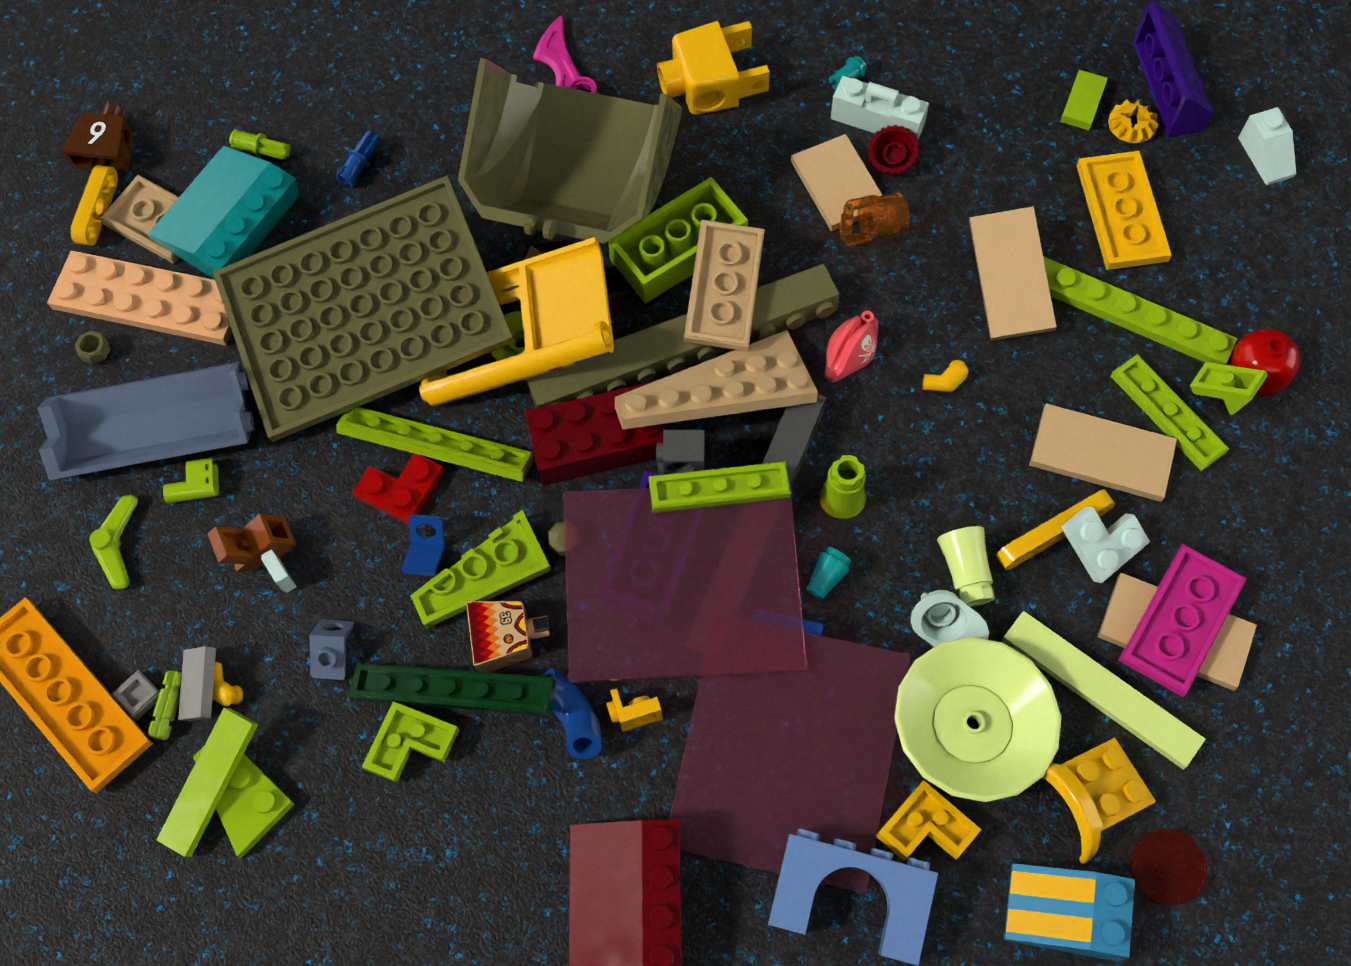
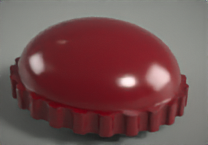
(893, 150)

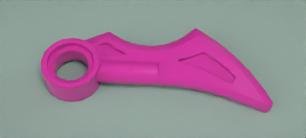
(554, 53)

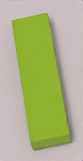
(1169, 412)
(719, 487)
(207, 782)

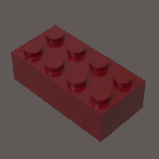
(587, 438)

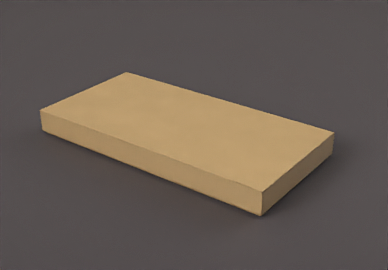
(1012, 273)
(724, 285)
(1103, 452)
(1226, 656)

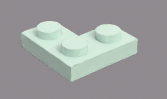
(1101, 548)

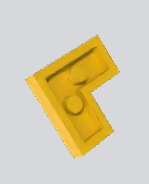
(931, 815)

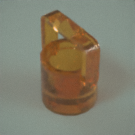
(876, 217)

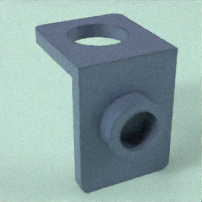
(329, 649)

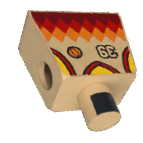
(502, 633)

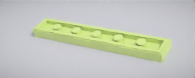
(1104, 690)

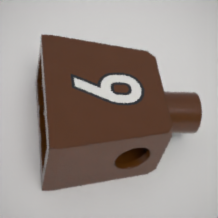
(100, 141)

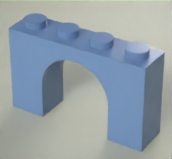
(906, 887)

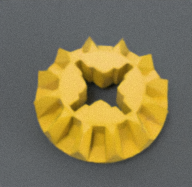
(1120, 122)

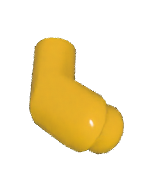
(948, 380)
(222, 691)

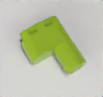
(199, 484)

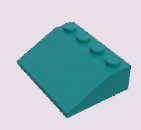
(226, 211)

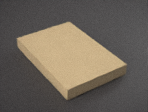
(834, 176)
(138, 212)

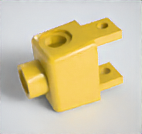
(706, 71)

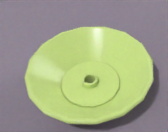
(1003, 694)

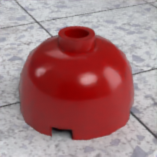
(1271, 352)

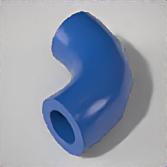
(577, 718)

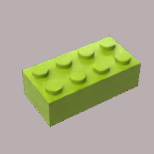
(665, 243)

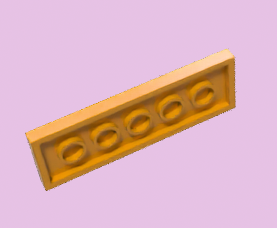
(66, 698)

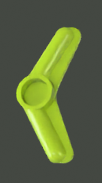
(106, 542)

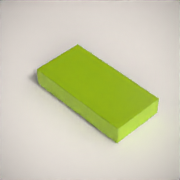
(1084, 100)

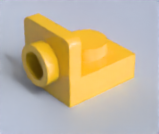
(638, 713)

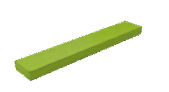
(436, 443)

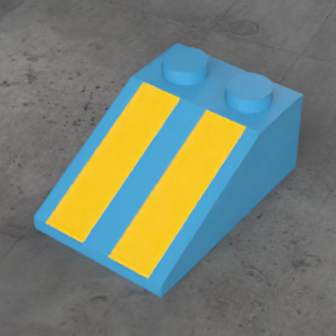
(1070, 911)

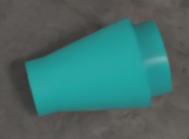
(828, 572)

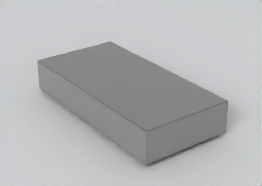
(197, 683)

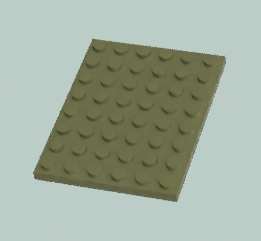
(361, 308)

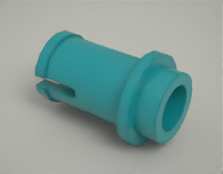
(854, 68)

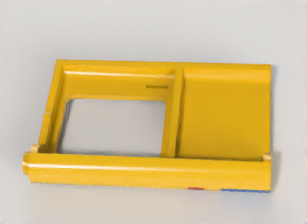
(561, 316)

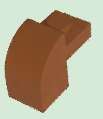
(247, 544)

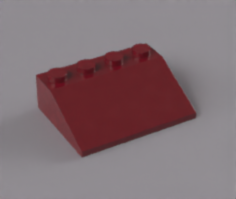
(625, 894)

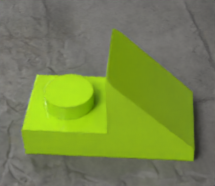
(1228, 382)

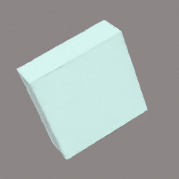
(278, 571)

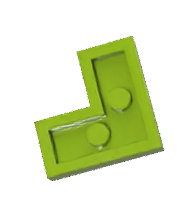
(407, 731)

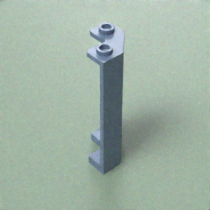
(146, 420)

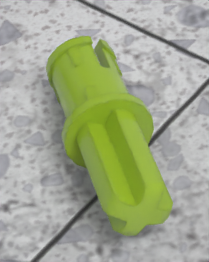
(259, 145)

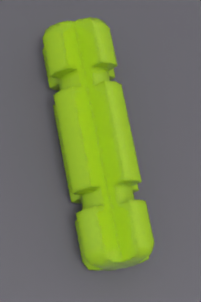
(166, 706)

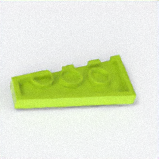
(495, 566)

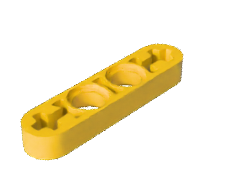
(1049, 532)

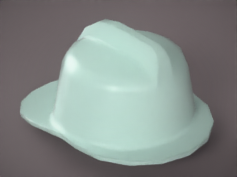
(946, 618)

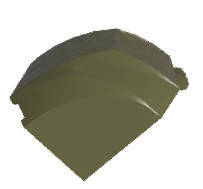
(564, 156)

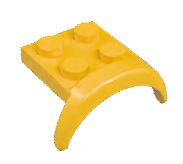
(1099, 791)

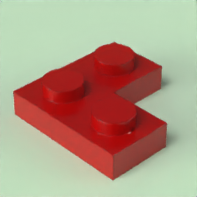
(401, 495)

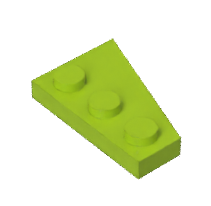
(250, 805)

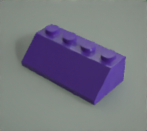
(1171, 73)

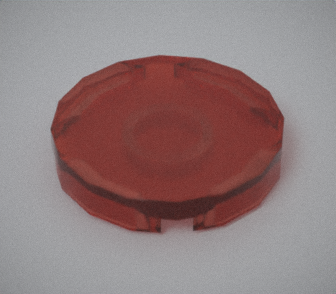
(1168, 867)

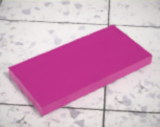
(1182, 620)

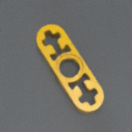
(93, 204)

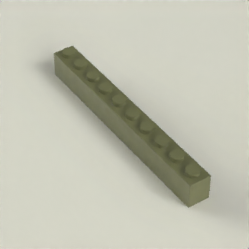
(661, 348)

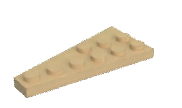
(732, 383)

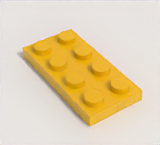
(1123, 210)

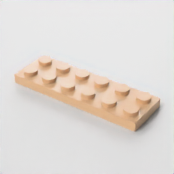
(141, 297)

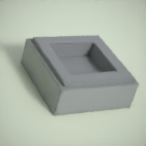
(137, 695)

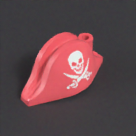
(851, 346)

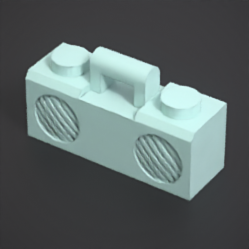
(876, 107)

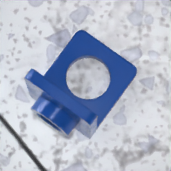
(424, 551)

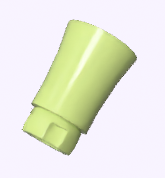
(968, 564)

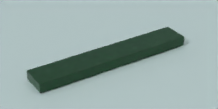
(454, 689)

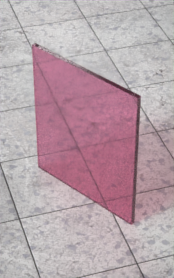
(680, 588)
(791, 756)

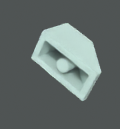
(1270, 145)

